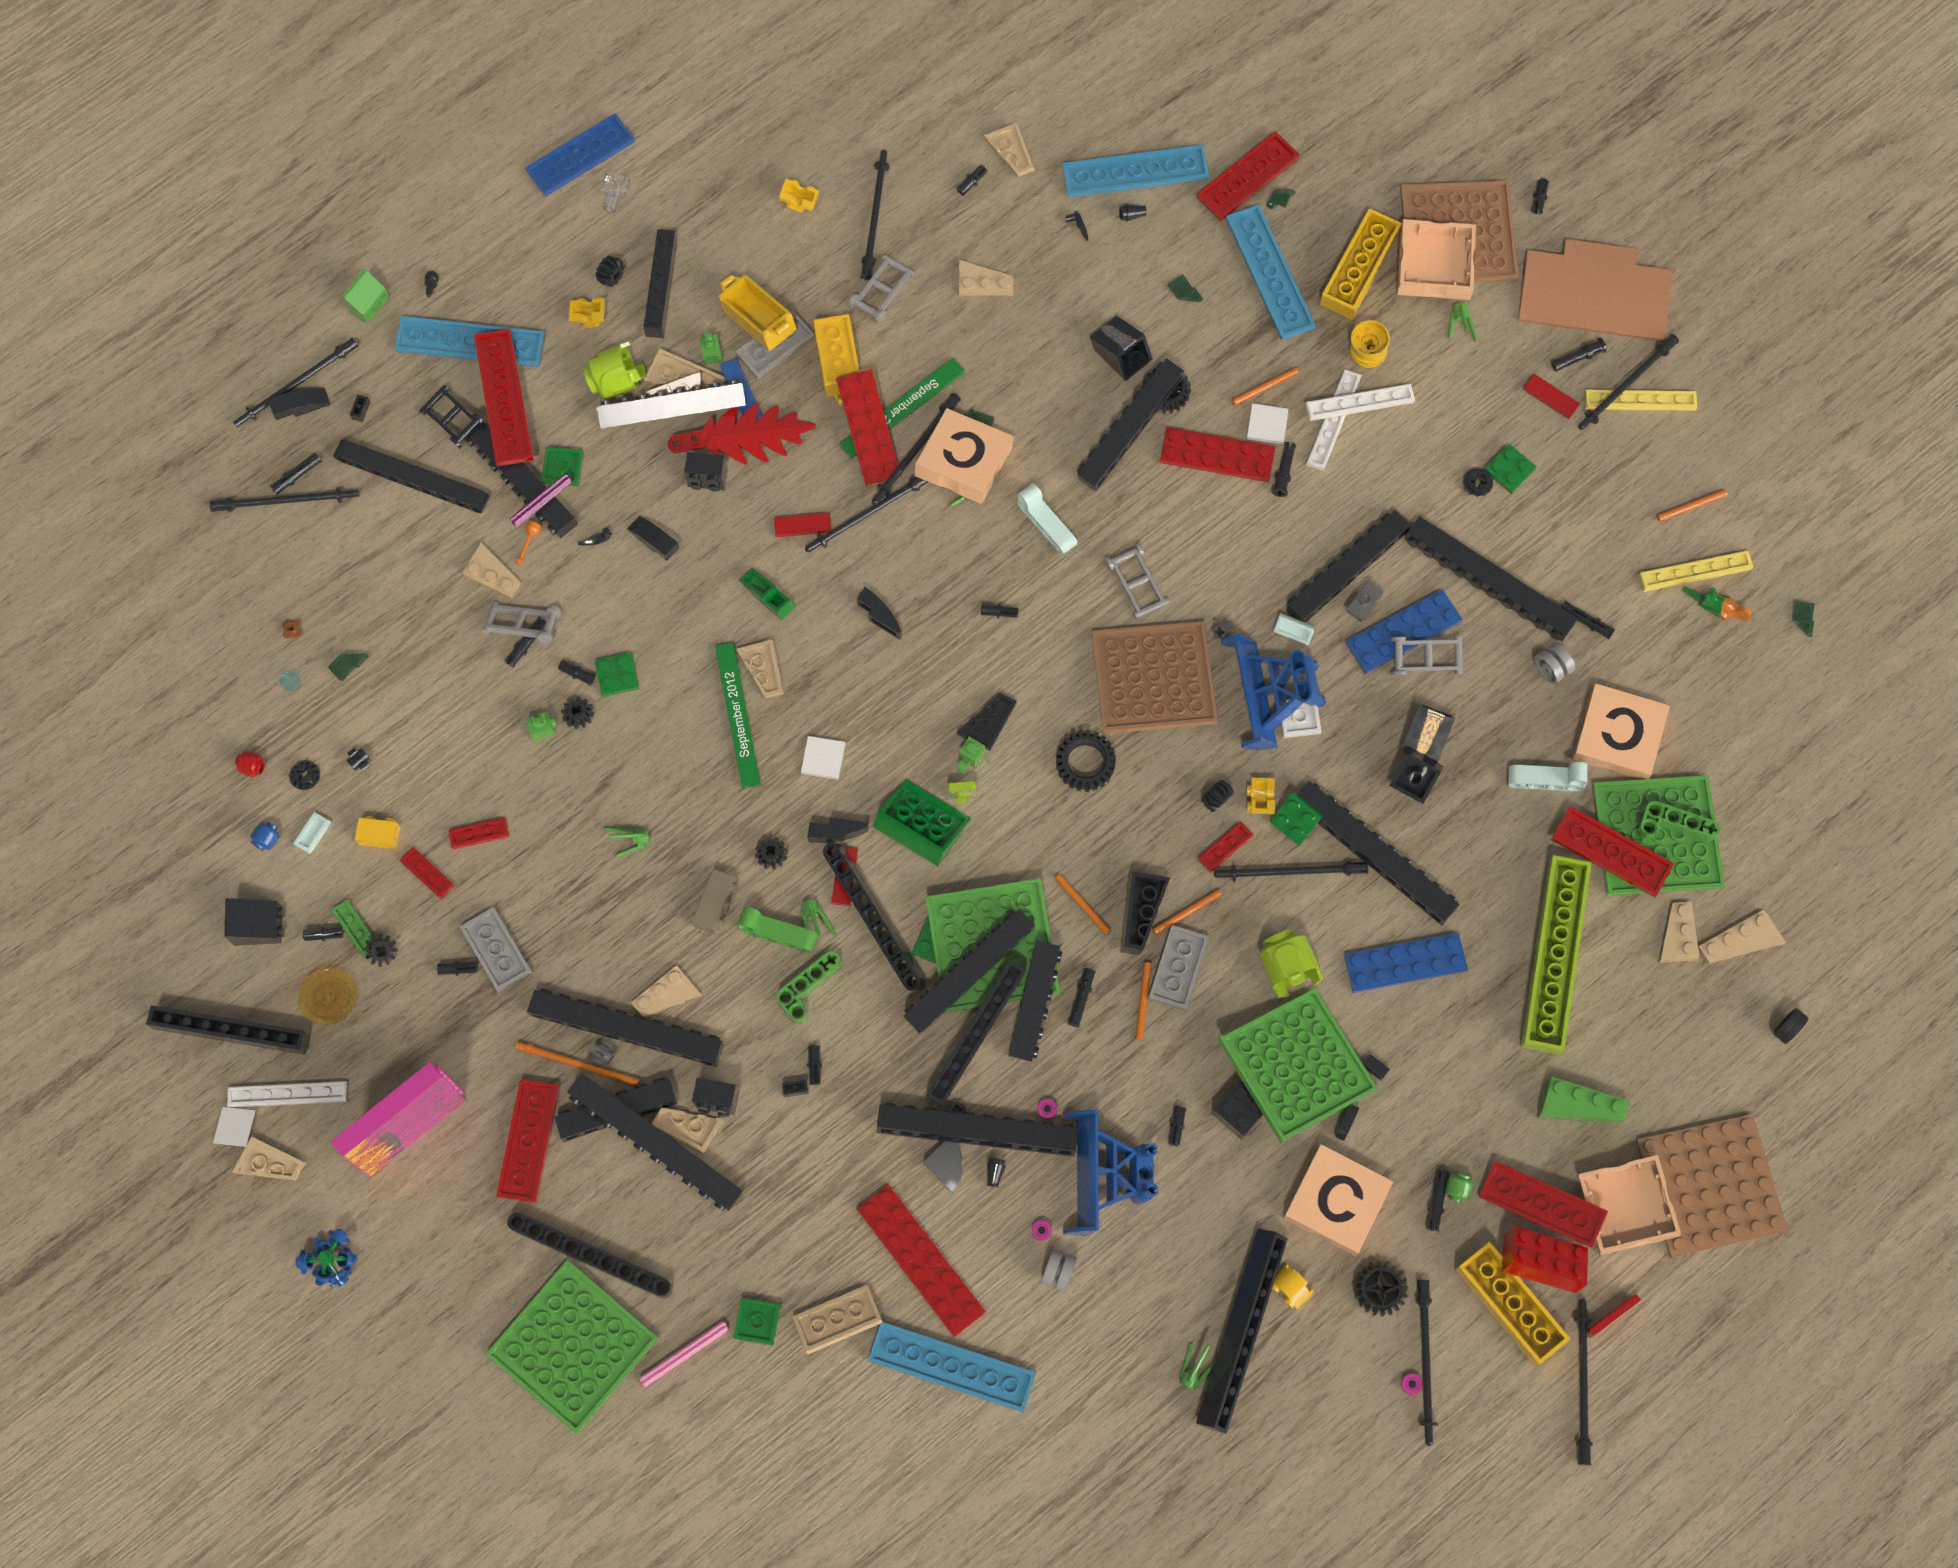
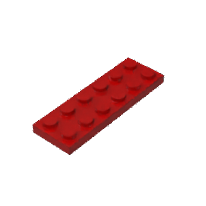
(1247, 176)
(867, 426)
(1217, 454)
(1612, 851)
(528, 1141)
(1543, 1204)

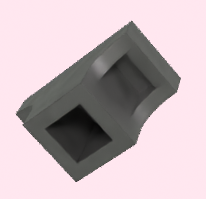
(1365, 602)

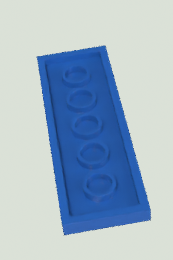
(580, 154)
(1415, 623)
(1405, 962)

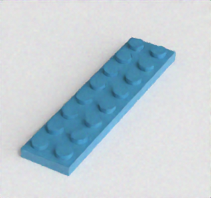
(1135, 171)
(1270, 272)
(457, 340)
(952, 1367)

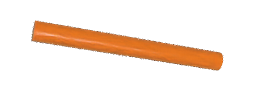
(1259, 389)
(1691, 505)
(1083, 905)
(1186, 912)
(1143, 1001)

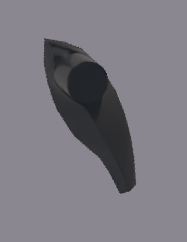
(1079, 222)
(597, 538)

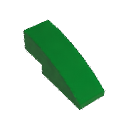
(767, 593)

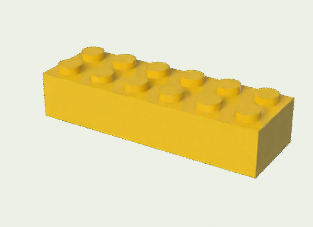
(1360, 264)
(1513, 1305)

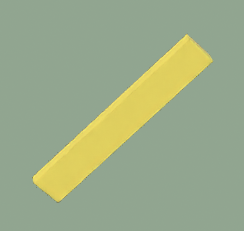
(1644, 400)
(1695, 571)

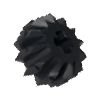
(609, 271)
(577, 706)
(1217, 795)
(767, 859)
(373, 951)

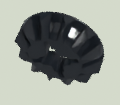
(1485, 480)
(304, 783)

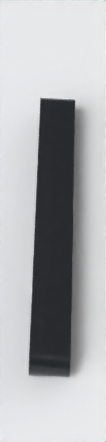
(411, 476)
(881, 921)
(581, 1250)

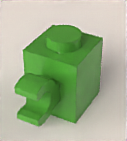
(710, 349)
(541, 726)
(970, 754)

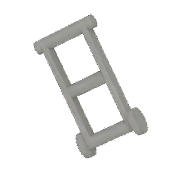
(856, 300)
(1138, 552)
(542, 636)
(1400, 670)

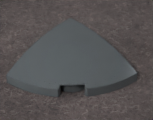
(946, 1164)

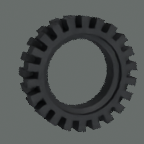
(1088, 739)

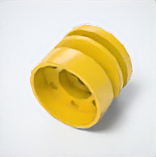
(1372, 335)

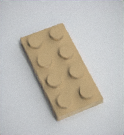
(837, 1319)

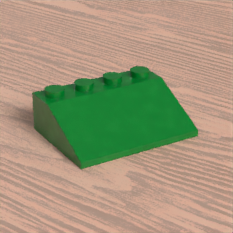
(921, 822)

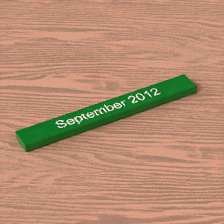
(914, 398)
(737, 716)

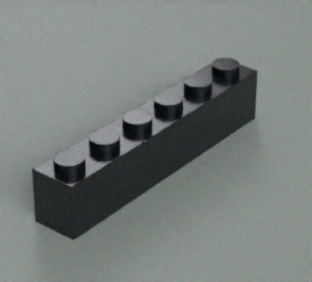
(660, 283)
(1034, 1000)
(643, 1100)

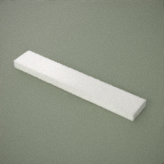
(1359, 402)
(1331, 426)
(287, 1094)

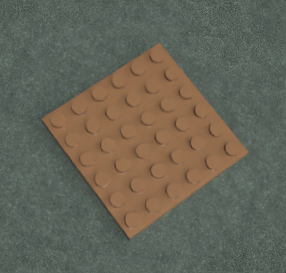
(1471, 203)
(1154, 677)
(1717, 1184)

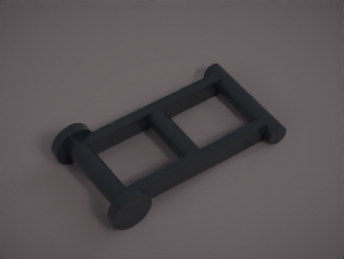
(476, 420)

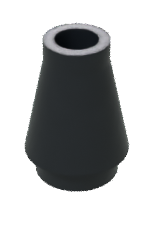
(1130, 212)
(995, 1170)

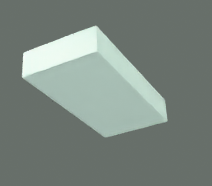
(1294, 629)
(312, 833)

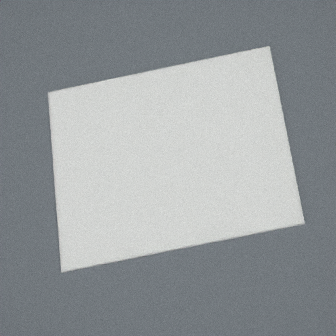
(234, 1126)

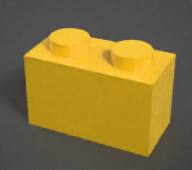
(377, 832)

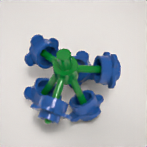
(323, 1254)

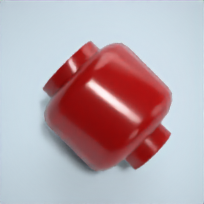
(250, 763)

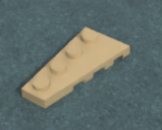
(670, 367)
(1748, 936)

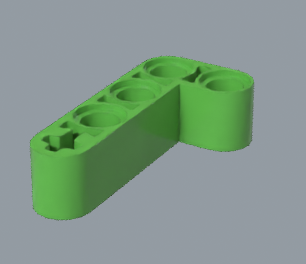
(1679, 826)
(776, 931)
(811, 984)

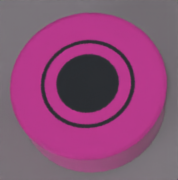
(1047, 1109)
(1041, 1230)
(1411, 1384)

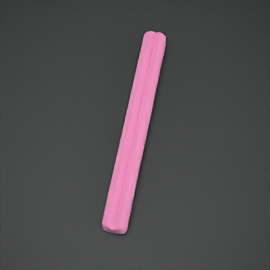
(683, 1353)

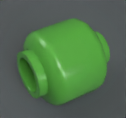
(1459, 1187)

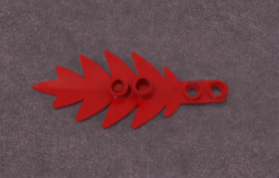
(744, 433)

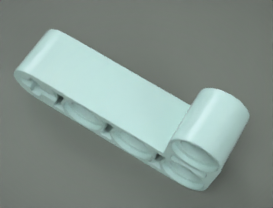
(1045, 520)
(1548, 778)

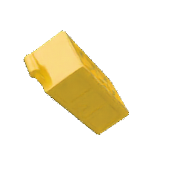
(756, 311)
(835, 351)

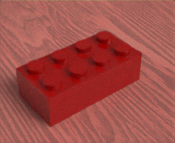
(1545, 1259)

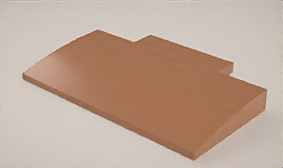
(1596, 291)

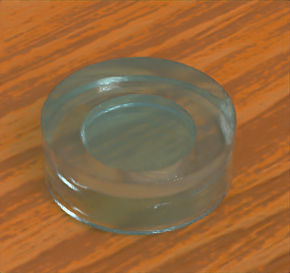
(290, 681)

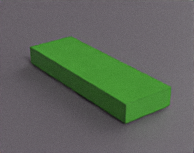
(353, 925)

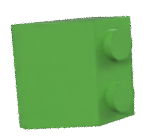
(365, 297)

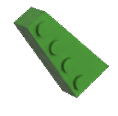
(1580, 1103)

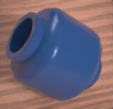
(264, 836)

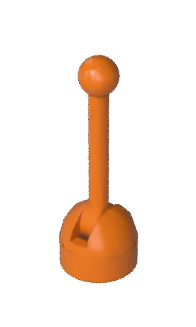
(532, 529)

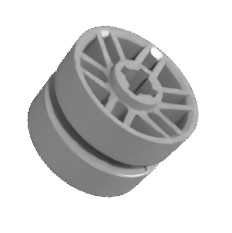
(1554, 663)
(1059, 1270)

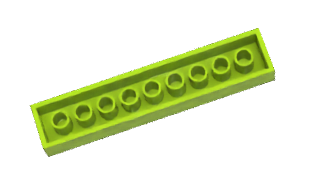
(1556, 955)

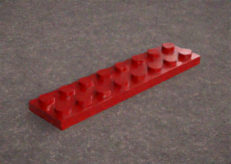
(503, 397)
(921, 1261)

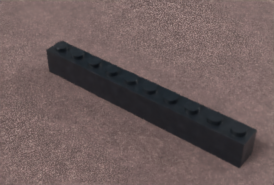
(1491, 579)
(1380, 856)
(625, 1028)
(977, 1130)
(655, 1142)
(1241, 1331)

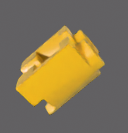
(798, 197)
(587, 312)
(1261, 796)
(1292, 1286)

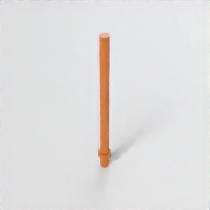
(531, 1049)

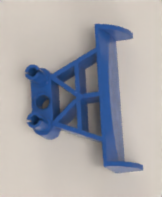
(1257, 693)
(1138, 1189)

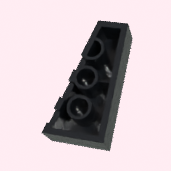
(1141, 908)

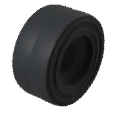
(1790, 1026)

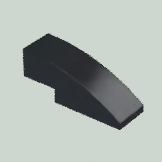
(298, 402)
(654, 538)
(878, 612)
(836, 831)

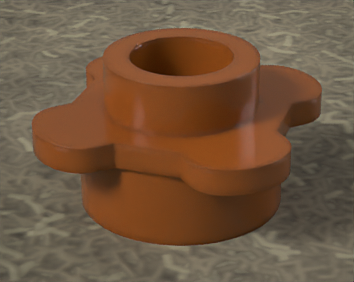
(296, 632)

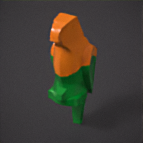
(1719, 605)

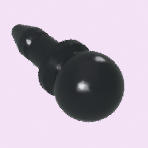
(431, 280)

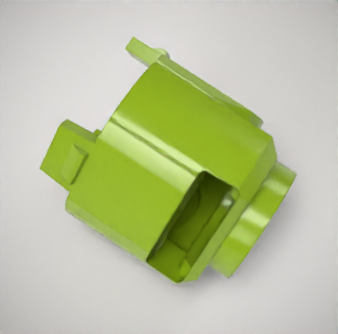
(613, 372)
(1289, 961)

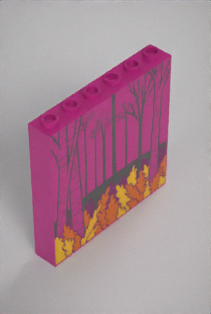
(399, 1119)

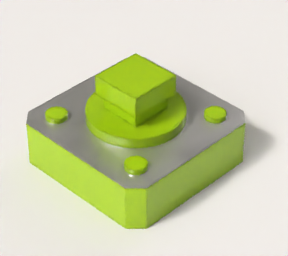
(961, 791)

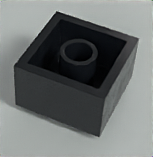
(705, 471)
(1416, 775)
(715, 1097)
(1238, 1111)

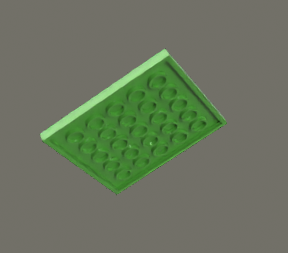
(1695, 862)
(966, 916)
(1297, 1065)
(572, 1346)

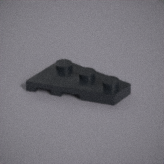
(989, 722)

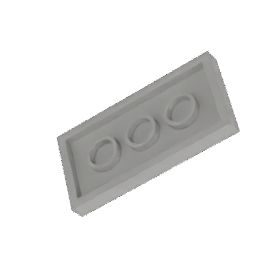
(762, 361)
(495, 949)
(1178, 967)

